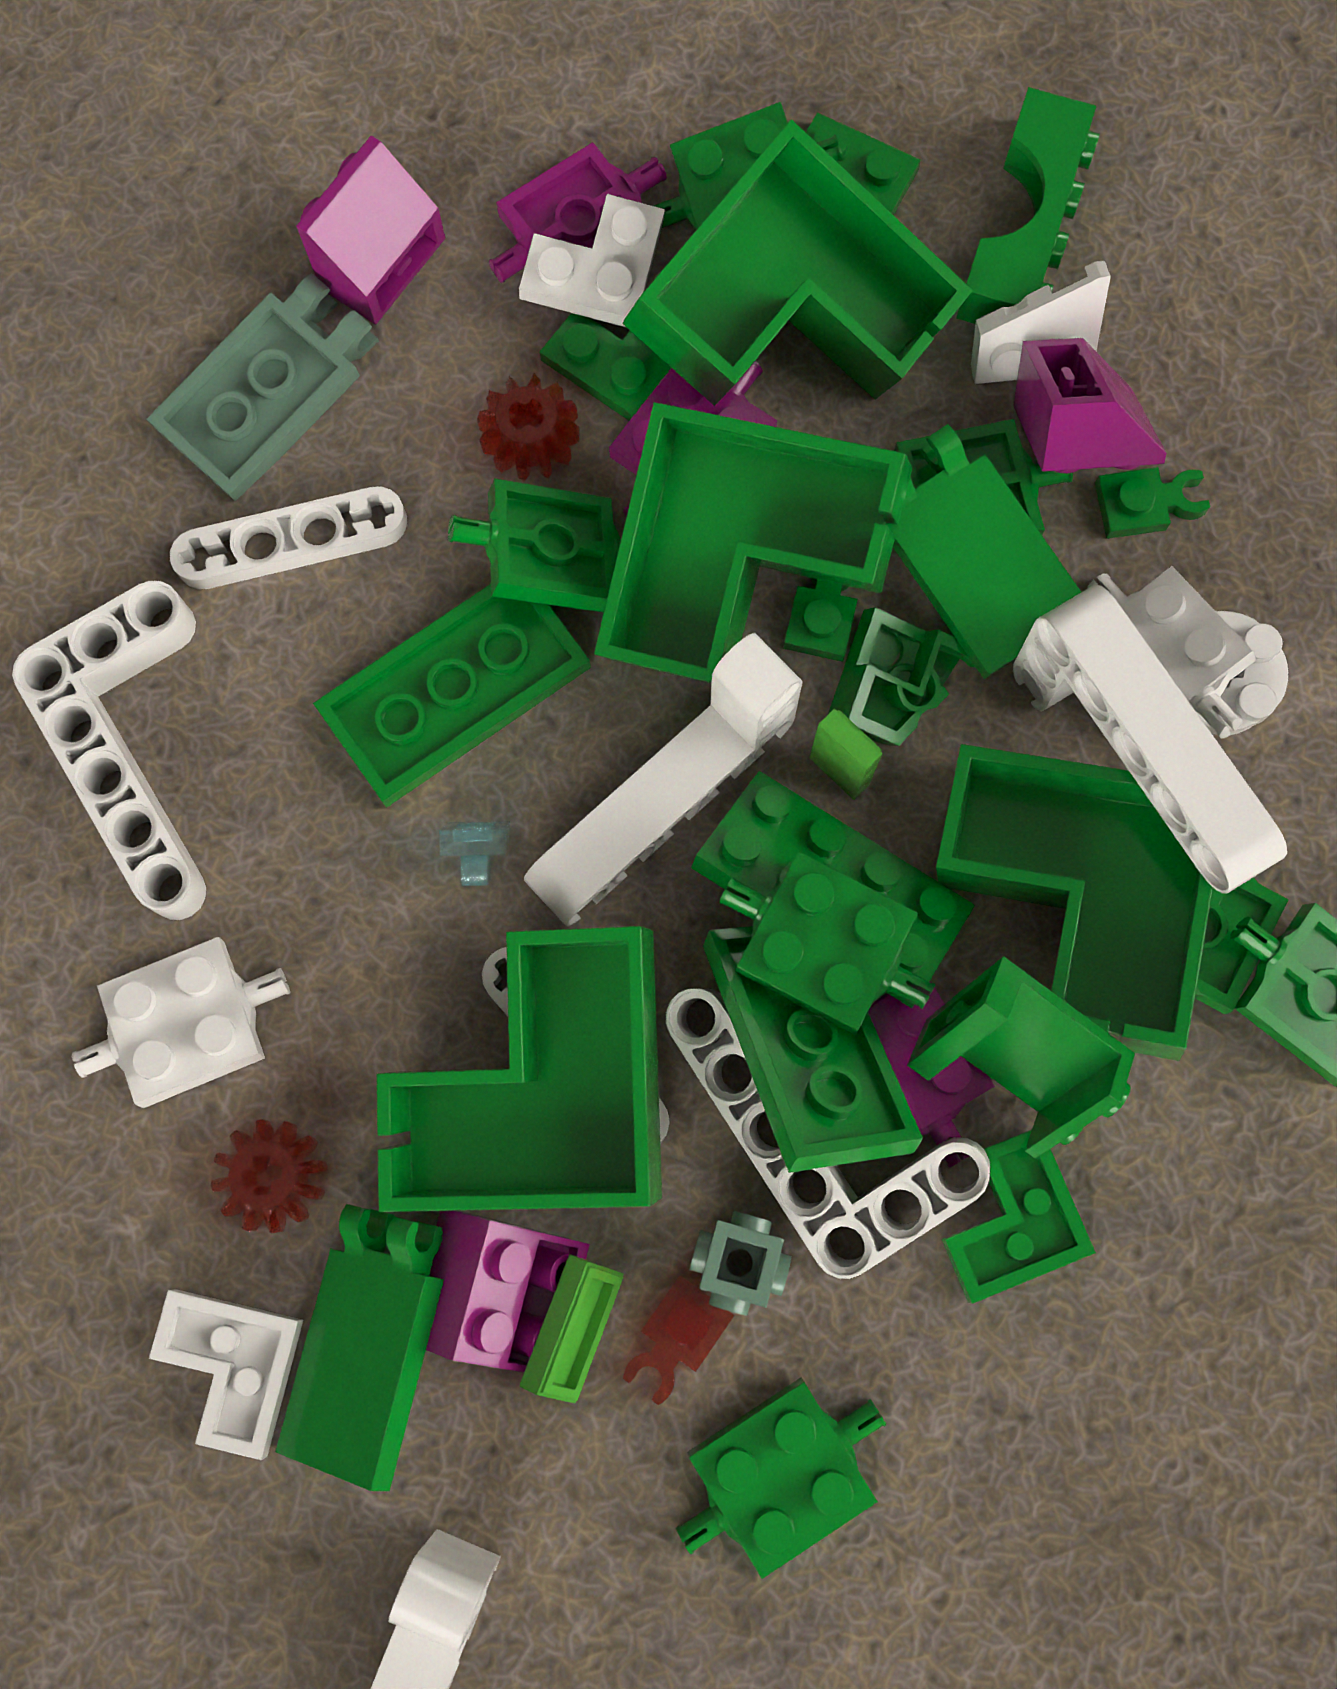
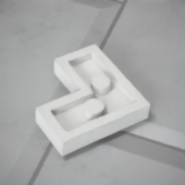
(597, 280)
(250, 1363)

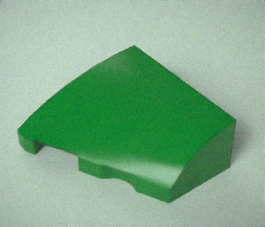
(888, 698)

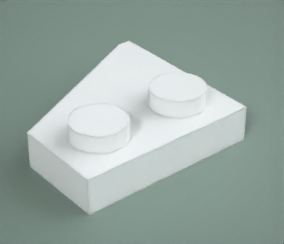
(1039, 316)

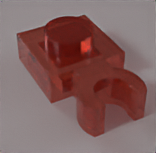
(683, 1331)

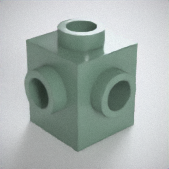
(768, 1267)

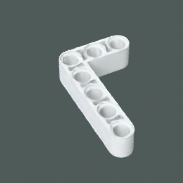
(750, 703)
(103, 749)
(1189, 779)
(840, 1204)
(435, 1613)

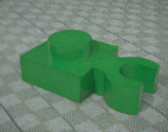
(1141, 503)
(821, 621)

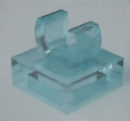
(475, 845)

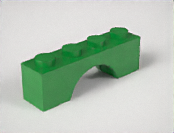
(1044, 157)

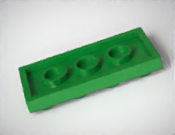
(450, 689)
(773, 824)
(820, 1085)

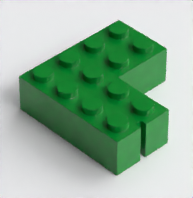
(805, 249)
(718, 505)
(1103, 853)
(571, 1112)

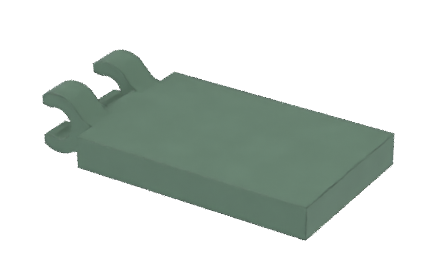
(263, 386)

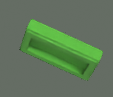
(845, 753)
(571, 1330)

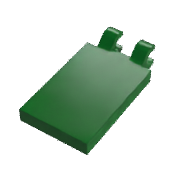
(977, 555)
(364, 1349)

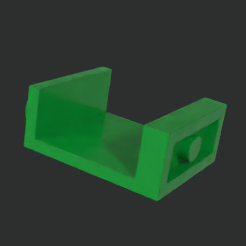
(1031, 1048)

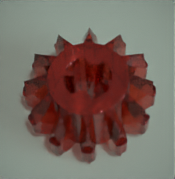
(530, 445)
(285, 1192)

